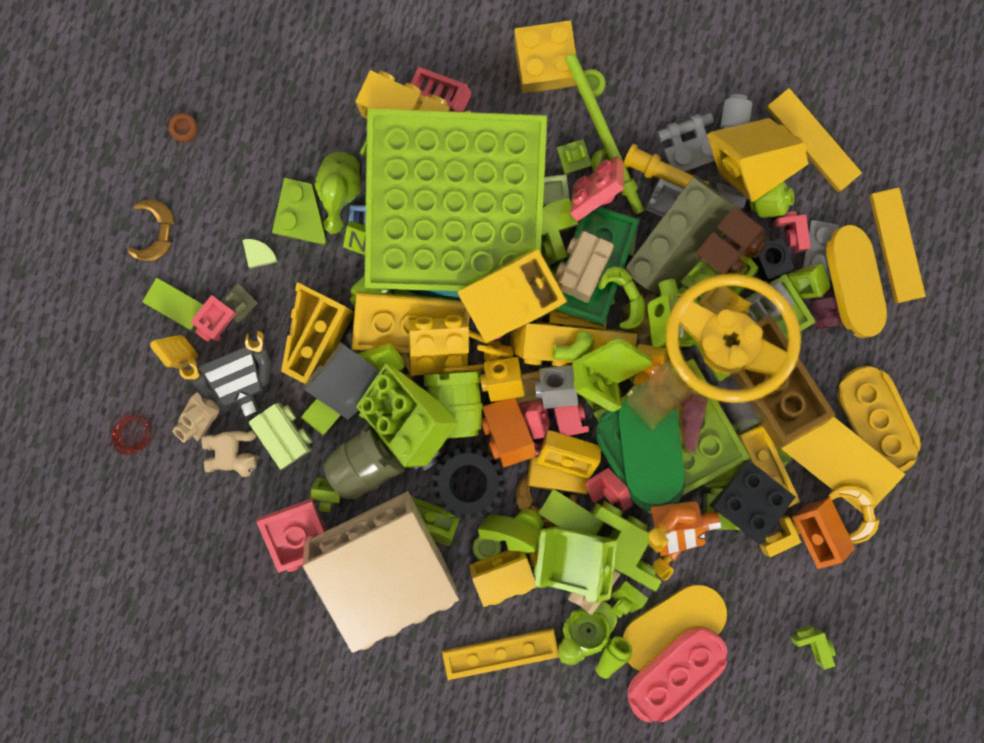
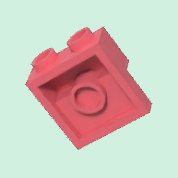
(288, 530)

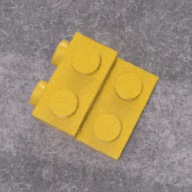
(438, 344)

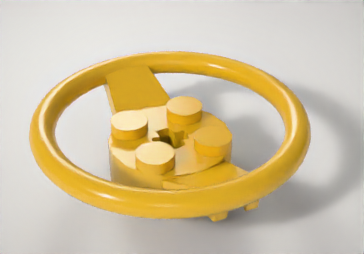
(752, 351)

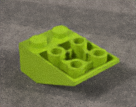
(406, 417)

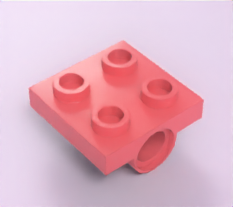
(597, 188)

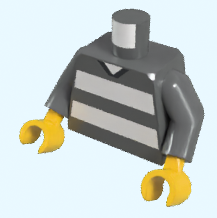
(234, 376)

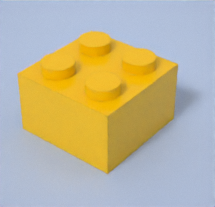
(542, 56)

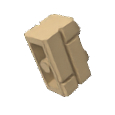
(584, 267)

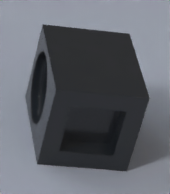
(783, 261)

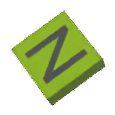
(355, 237)

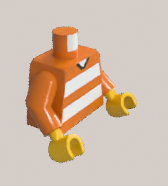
(676, 530)

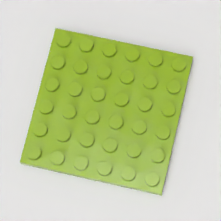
(450, 196)

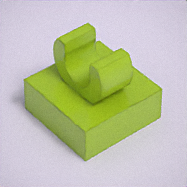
(574, 157)
(696, 275)
(325, 493)
(627, 599)

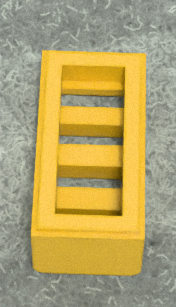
(174, 351)

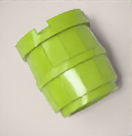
(460, 397)

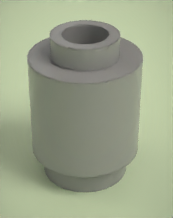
(736, 111)

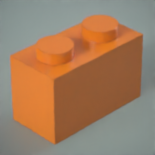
(508, 431)
(824, 533)

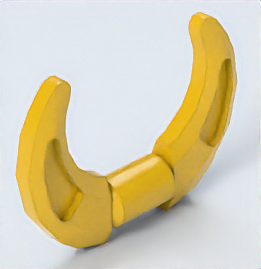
(864, 498)

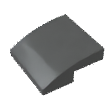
(342, 381)

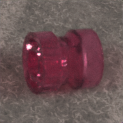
(826, 313)

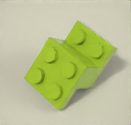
(631, 544)

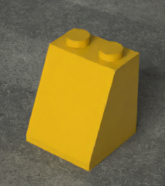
(757, 156)

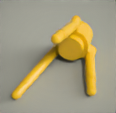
(492, 352)

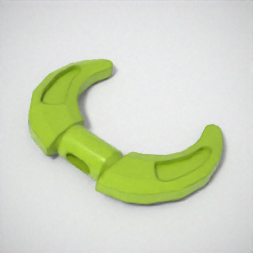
(637, 304)

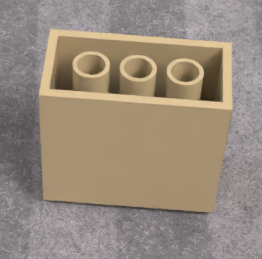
(379, 572)

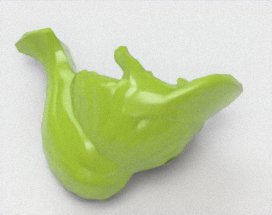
(337, 185)
(580, 643)

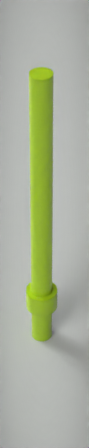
(588, 97)

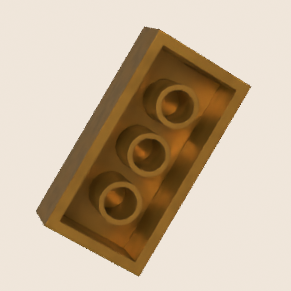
(791, 408)

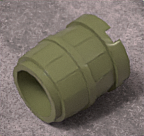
(361, 465)

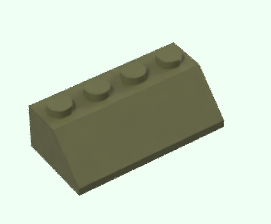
(683, 229)

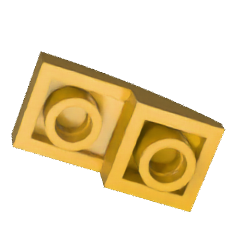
(550, 478)

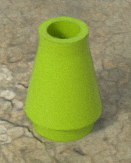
(614, 656)

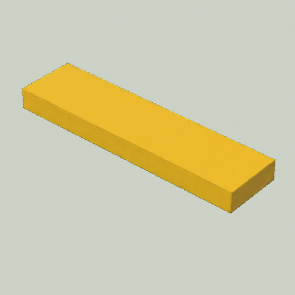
(822, 148)
(897, 245)
(500, 653)

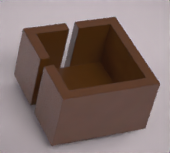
(732, 251)

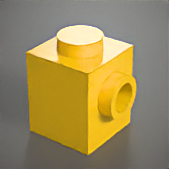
(503, 379)

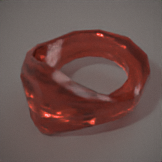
(116, 435)

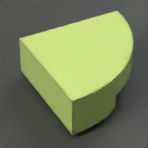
(258, 253)

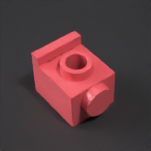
(569, 420)

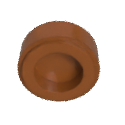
(183, 128)

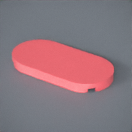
(677, 675)

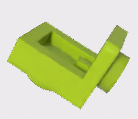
(821, 647)

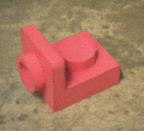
(798, 234)
(212, 319)
(535, 417)
(610, 486)

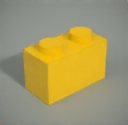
(502, 577)

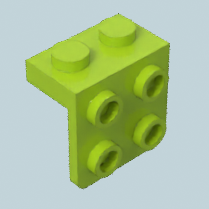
(602, 369)

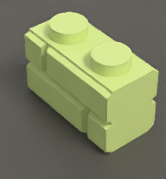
(281, 435)

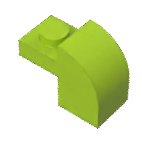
(555, 220)

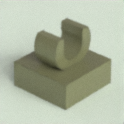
(240, 302)

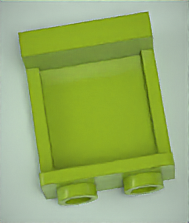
(576, 563)

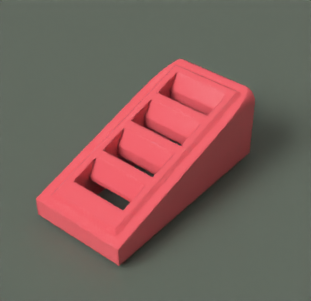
(458, 92)

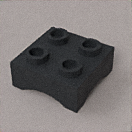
(752, 501)

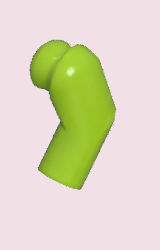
(576, 350)

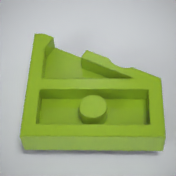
(299, 213)

